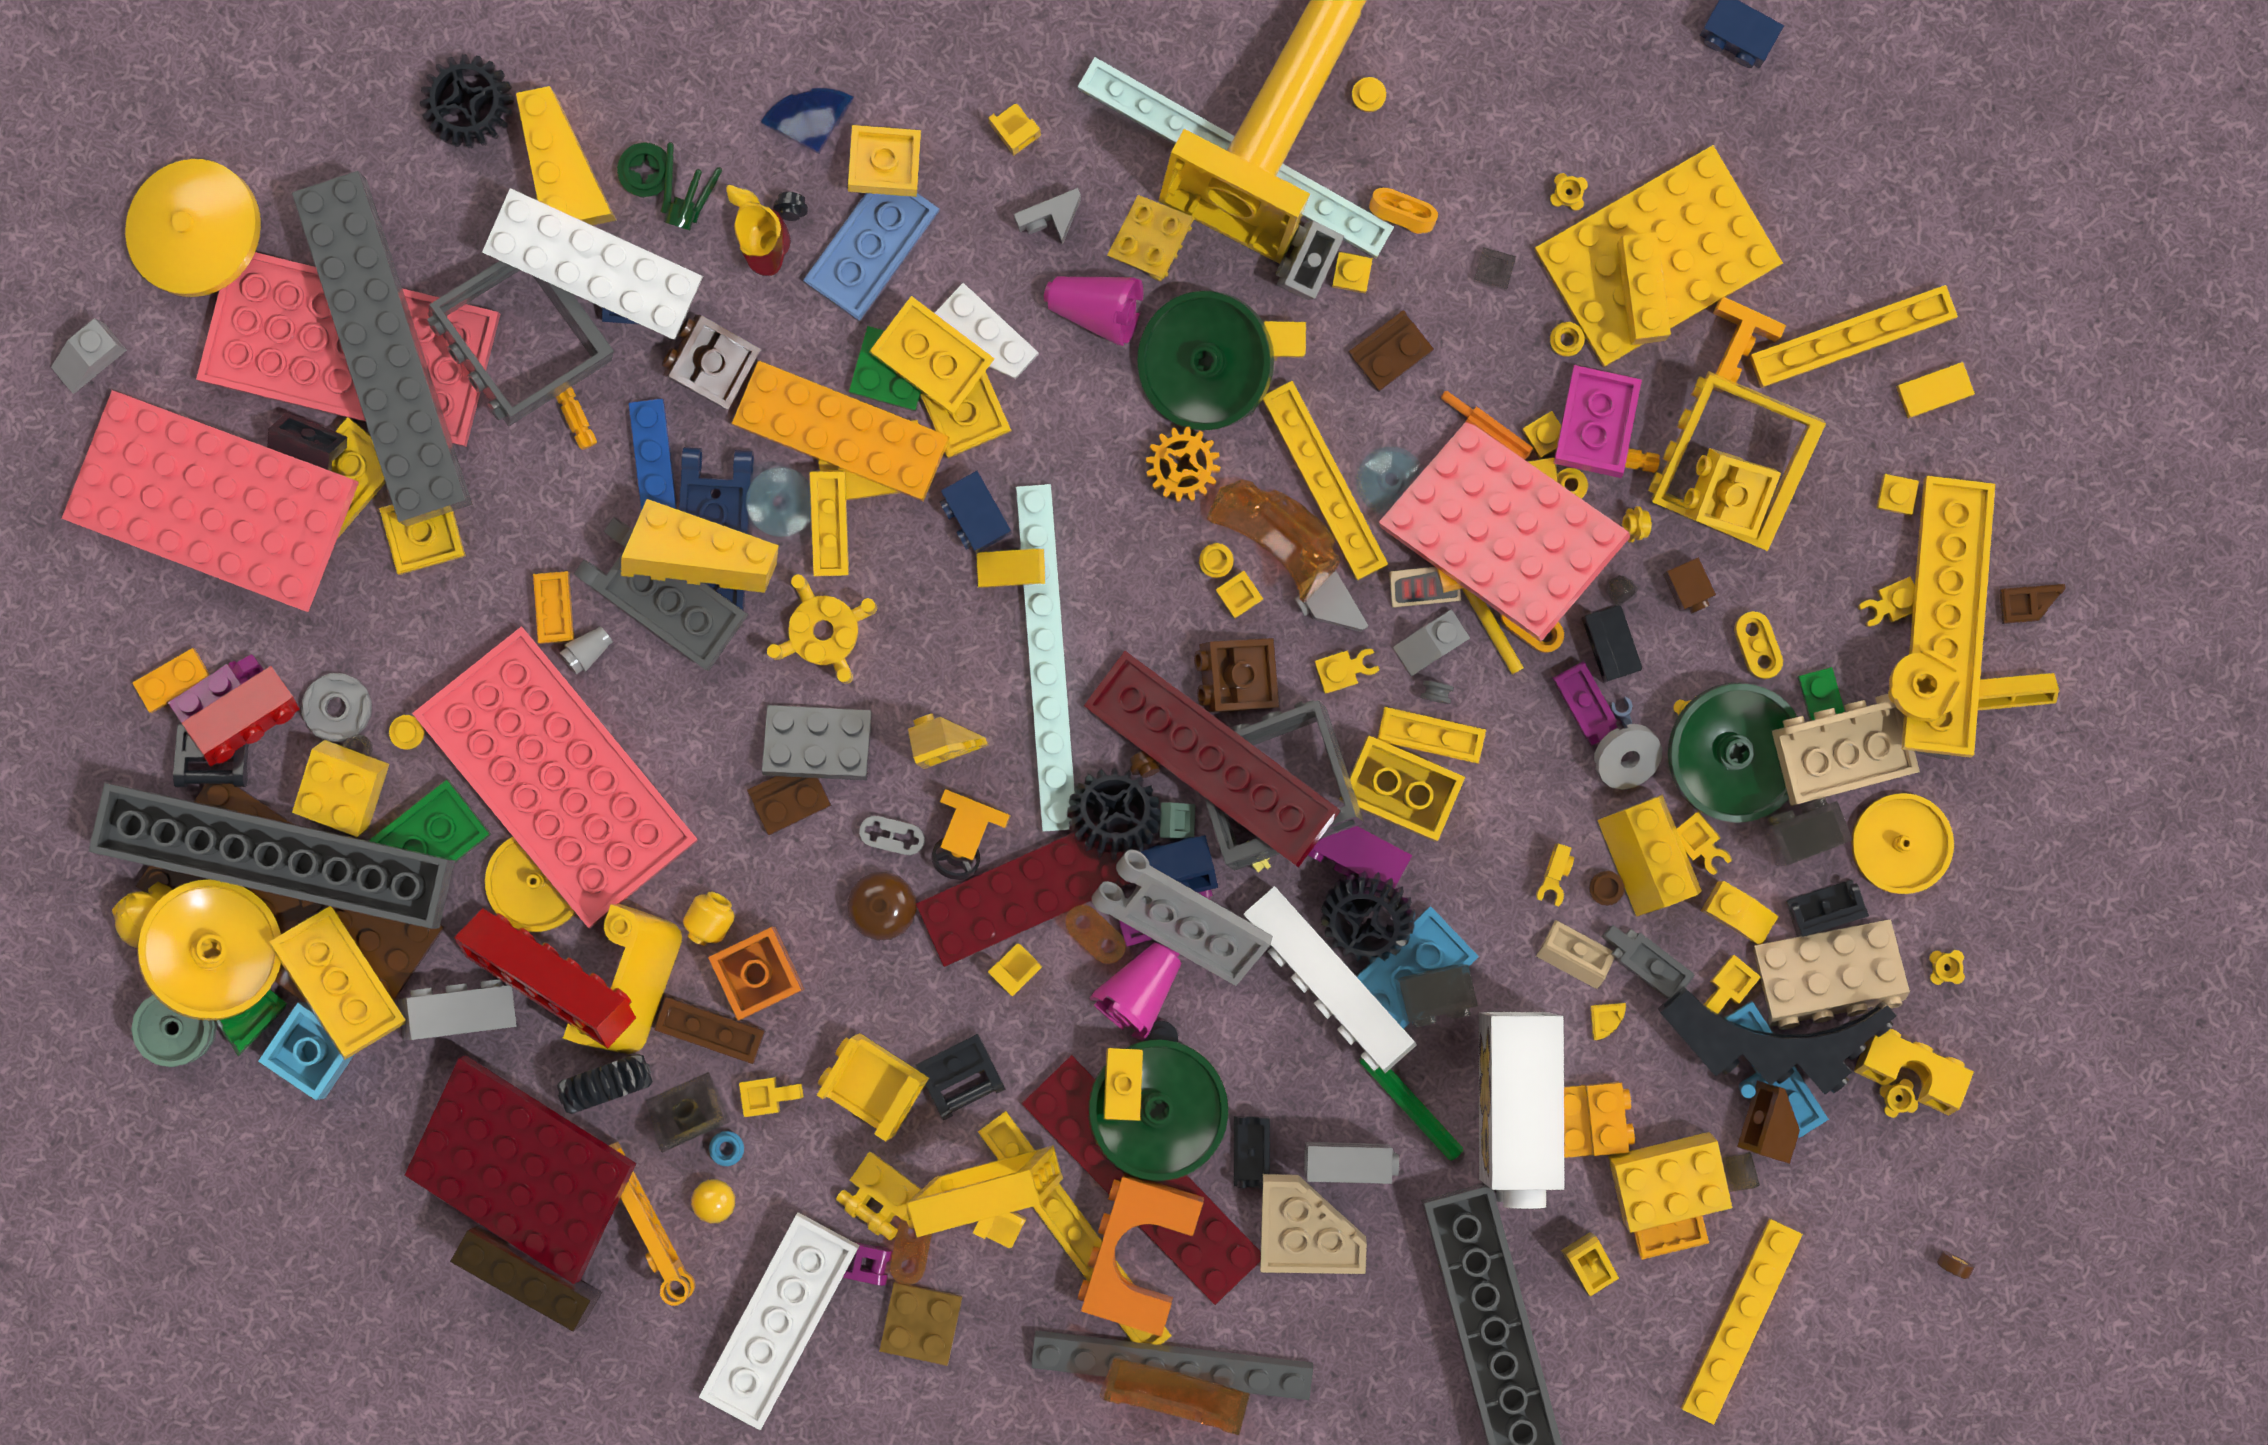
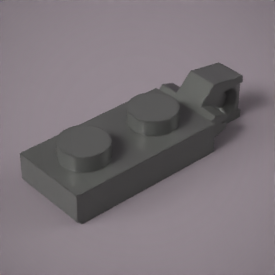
(1648, 961)

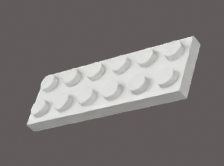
(592, 264)
(779, 1321)

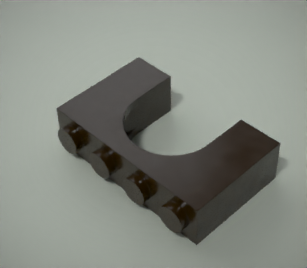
(493, 1262)

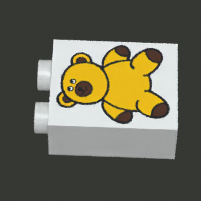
(1521, 1106)

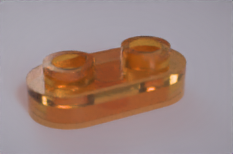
(1095, 934)
(909, 1249)

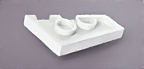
(988, 331)

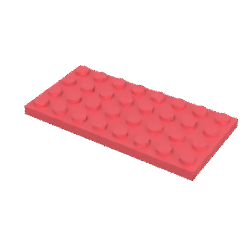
(281, 343)
(210, 500)
(555, 777)

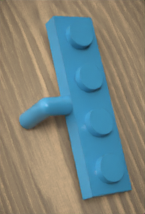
(1804, 1105)

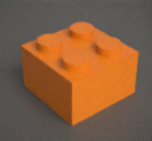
(756, 973)

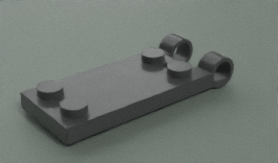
(683, 614)

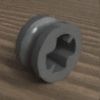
(1437, 692)

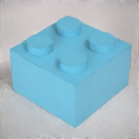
(305, 1054)

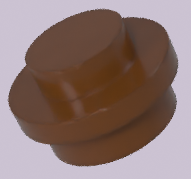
(1144, 765)
(1606, 888)

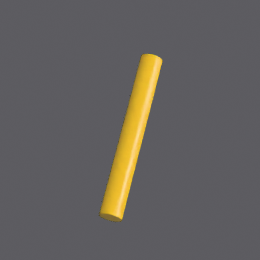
(1495, 632)

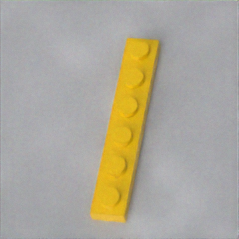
(1853, 336)
(1324, 480)
(1741, 1321)

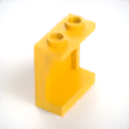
(872, 1084)

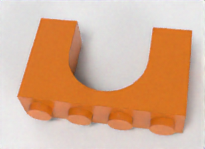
(1108, 1291)

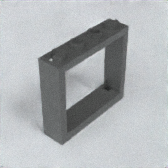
(565, 303)
(1272, 726)

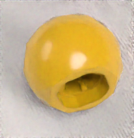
(713, 1201)

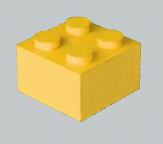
(340, 788)

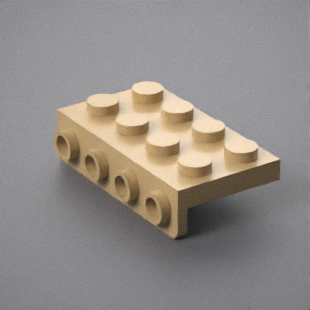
(1843, 750)
(1831, 974)

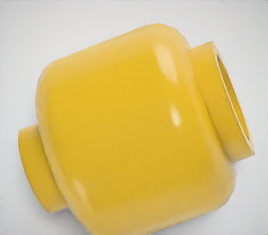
(708, 918)

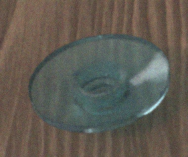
(1372, 474)
(792, 488)

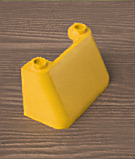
(642, 973)

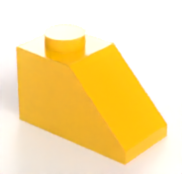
(1739, 912)

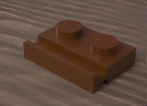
(1391, 351)
(787, 801)

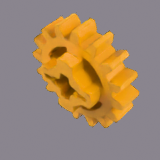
(1168, 456)

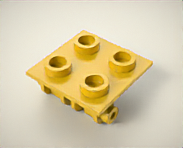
(1151, 237)

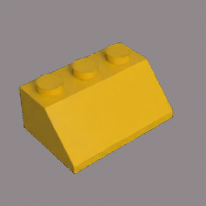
(1649, 856)

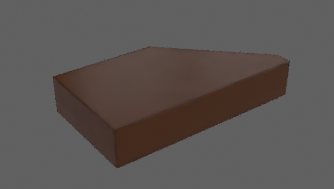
(2027, 603)

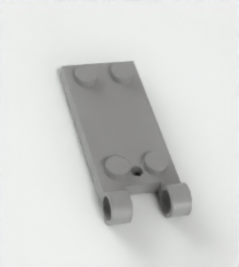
(1182, 919)

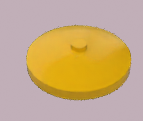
(193, 228)
(208, 950)

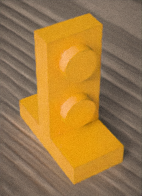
(1742, 341)

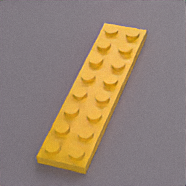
(1951, 604)

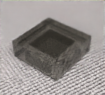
(1494, 268)
(1740, 1172)

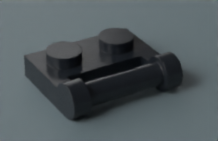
(187, 752)
(956, 1065)

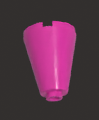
(1098, 304)
(1138, 990)

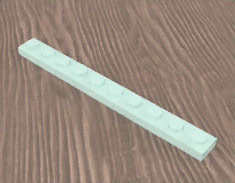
(1168, 121)
(1047, 660)

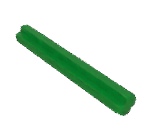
(1416, 1111)

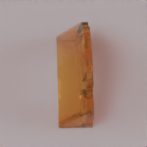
(1284, 530)
(1175, 1394)

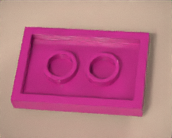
(1597, 421)

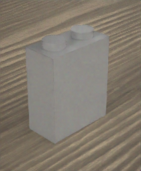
(1350, 1162)

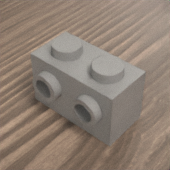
(1309, 260)

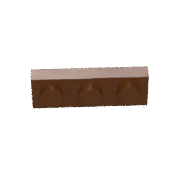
(709, 1030)

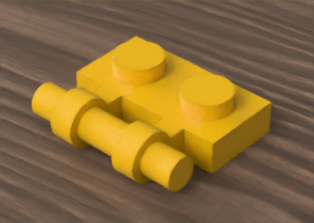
(887, 1187)

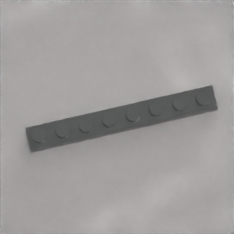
(1238, 1371)

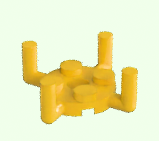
(823, 609)

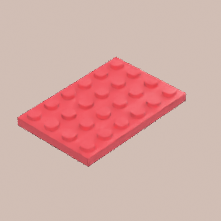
(1504, 530)

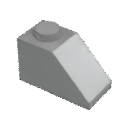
(87, 355)
(1333, 605)

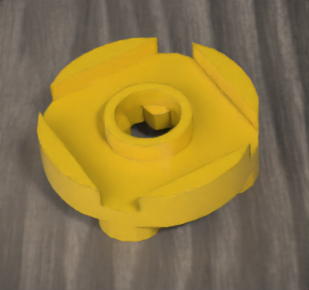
(1905, 691)

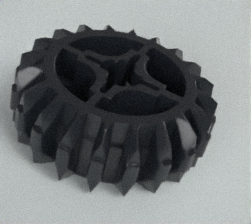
(454, 104)
(1097, 795)
(1379, 933)
(604, 1083)

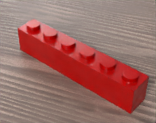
(546, 977)

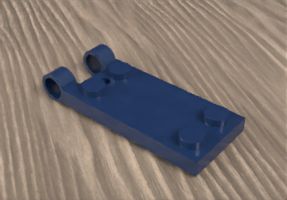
(726, 510)

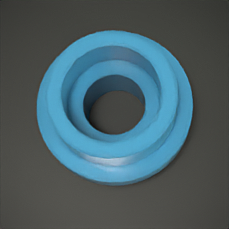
(715, 1151)

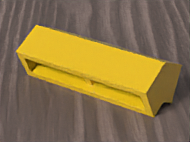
(2018, 691)

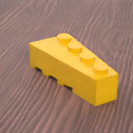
(557, 160)
(696, 550)

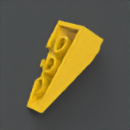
(941, 740)

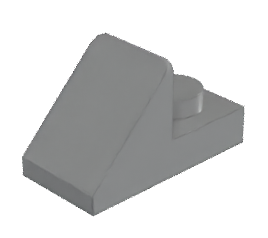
(1058, 209)
(1431, 642)

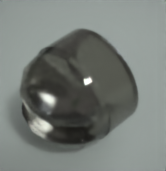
(1621, 589)
(353, 742)

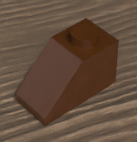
(1770, 1124)

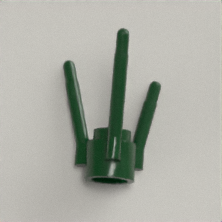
(683, 212)

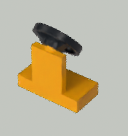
(965, 834)

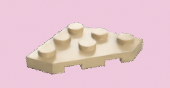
(1305, 1231)

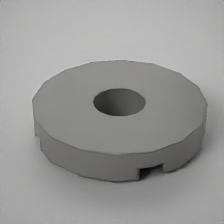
(353, 719)
(1635, 770)

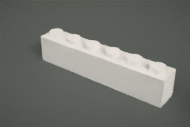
(1331, 981)

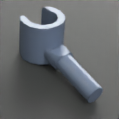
(1624, 717)

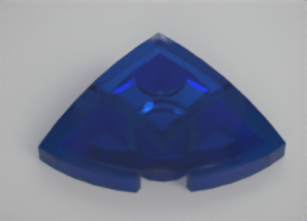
(808, 116)

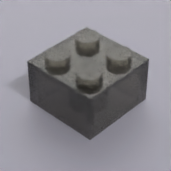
(1807, 833)
(1436, 993)

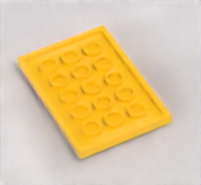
(1705, 245)

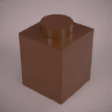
(1690, 586)

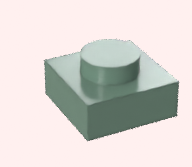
(1177, 820)

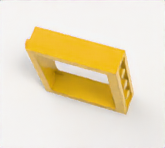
(1789, 480)
(984, 1191)

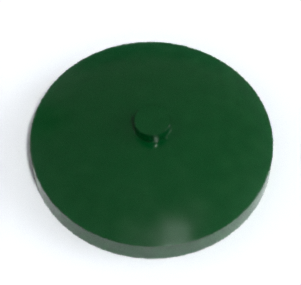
(1205, 360)
(1727, 753)
(1179, 1115)

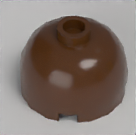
(881, 906)

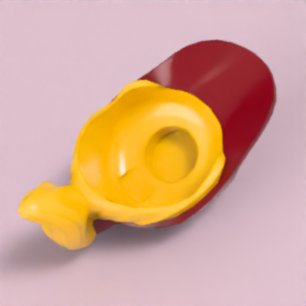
(759, 231)

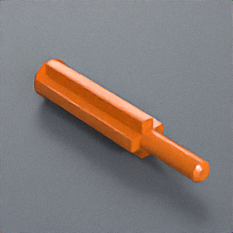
(1489, 425)

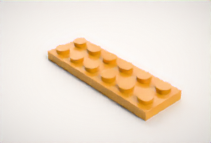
(840, 431)

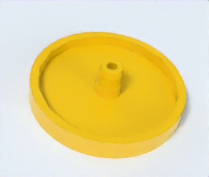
(1902, 843)
(522, 891)

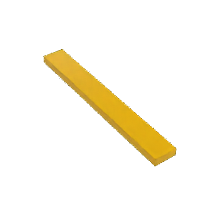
(1059, 1212)

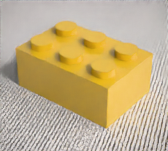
(1404, 788)
(1670, 1182)

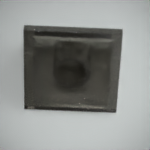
(686, 1112)

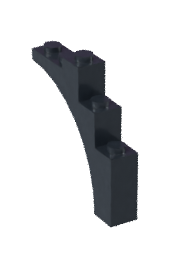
(1772, 1054)

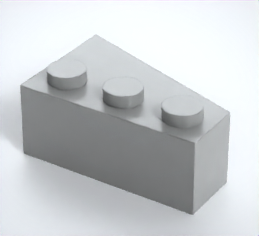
(457, 1010)

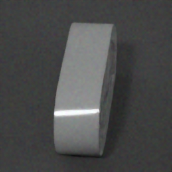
(894, 827)

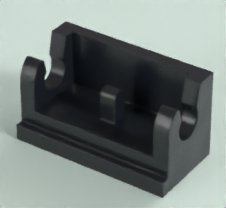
(1826, 908)
(1251, 1150)

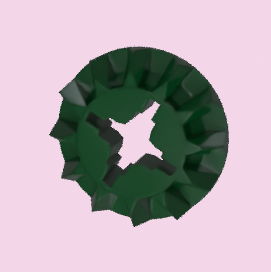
(635, 157)

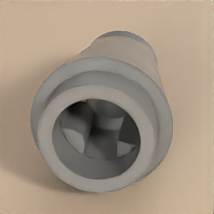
(585, 650)

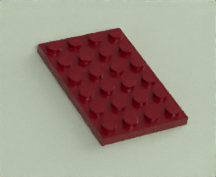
(520, 1169)

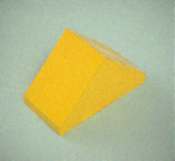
(1590, 1263)

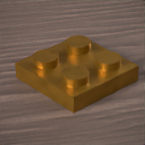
(920, 1323)

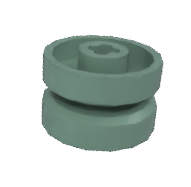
(165, 1046)

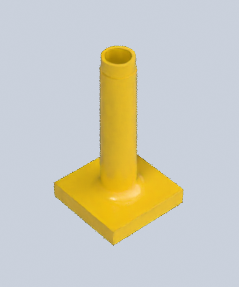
(1238, 187)

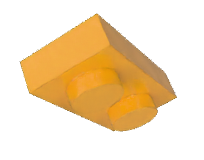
(170, 680)

